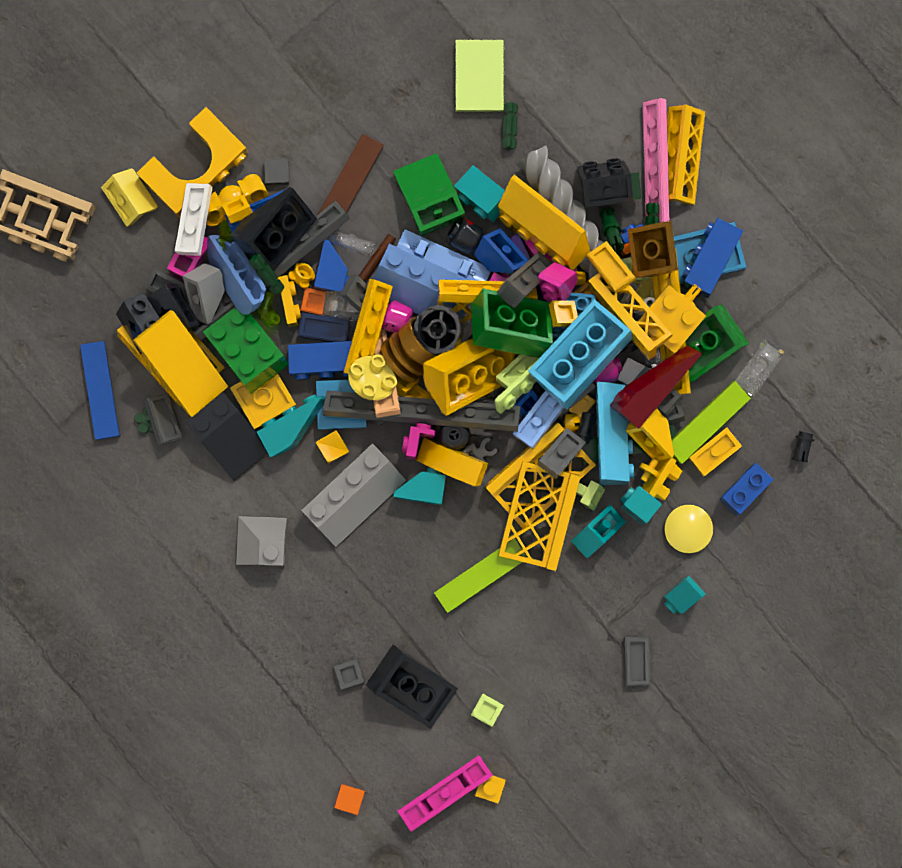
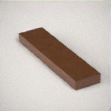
(354, 173)

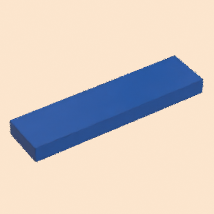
(100, 390)

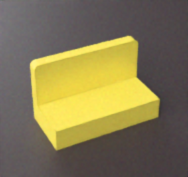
(128, 196)

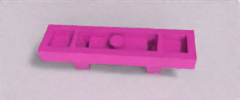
(445, 793)

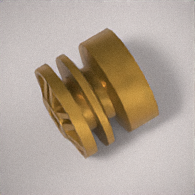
(405, 353)

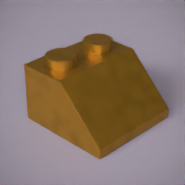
(653, 250)

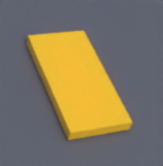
(180, 363)

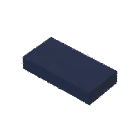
(323, 328)

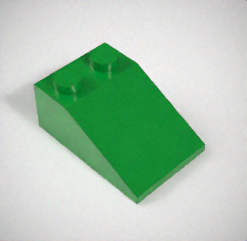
(716, 340)

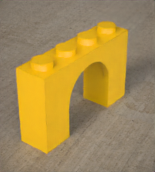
(226, 153)

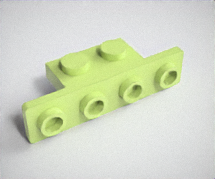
(515, 381)

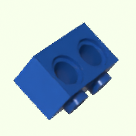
(746, 489)

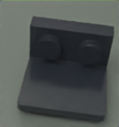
(606, 182)

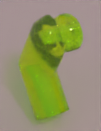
(225, 233)
(266, 311)

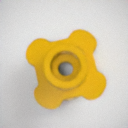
(302, 274)

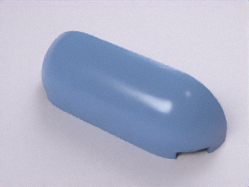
(239, 277)

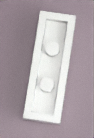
(193, 219)

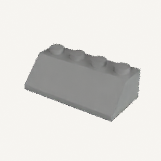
(354, 495)

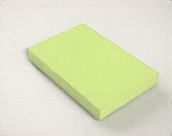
(479, 76)

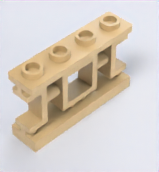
(45, 198)

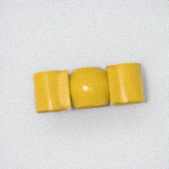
(250, 186)

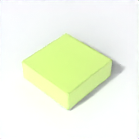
(487, 710)

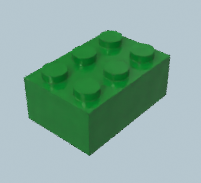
(509, 329)
(246, 349)

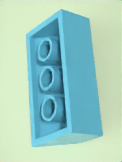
(580, 354)
(612, 438)

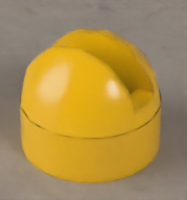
(569, 422)

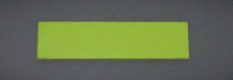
(708, 421)
(477, 577)

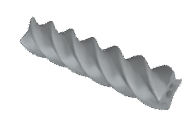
(544, 178)

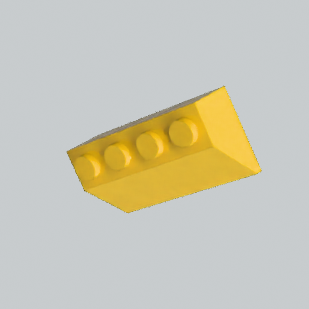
(543, 224)
(464, 374)

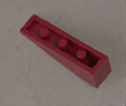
(646, 393)

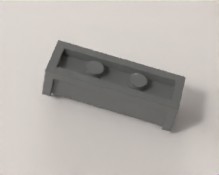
(523, 280)

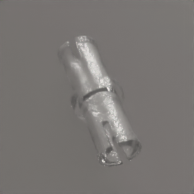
(352, 243)

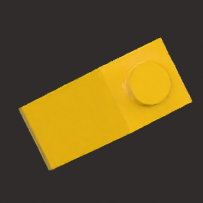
(653, 436)

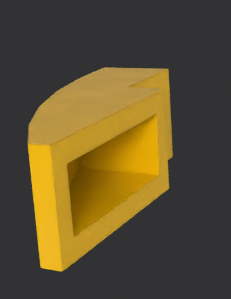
(452, 462)

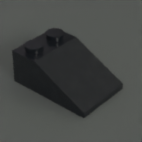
(274, 228)
(227, 436)
(411, 686)

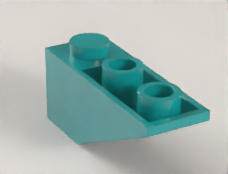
(288, 431)

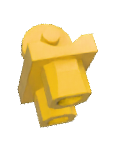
(655, 475)

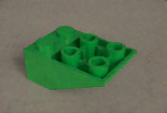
(429, 194)

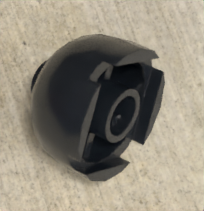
(439, 329)

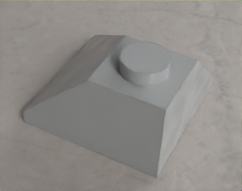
(261, 541)

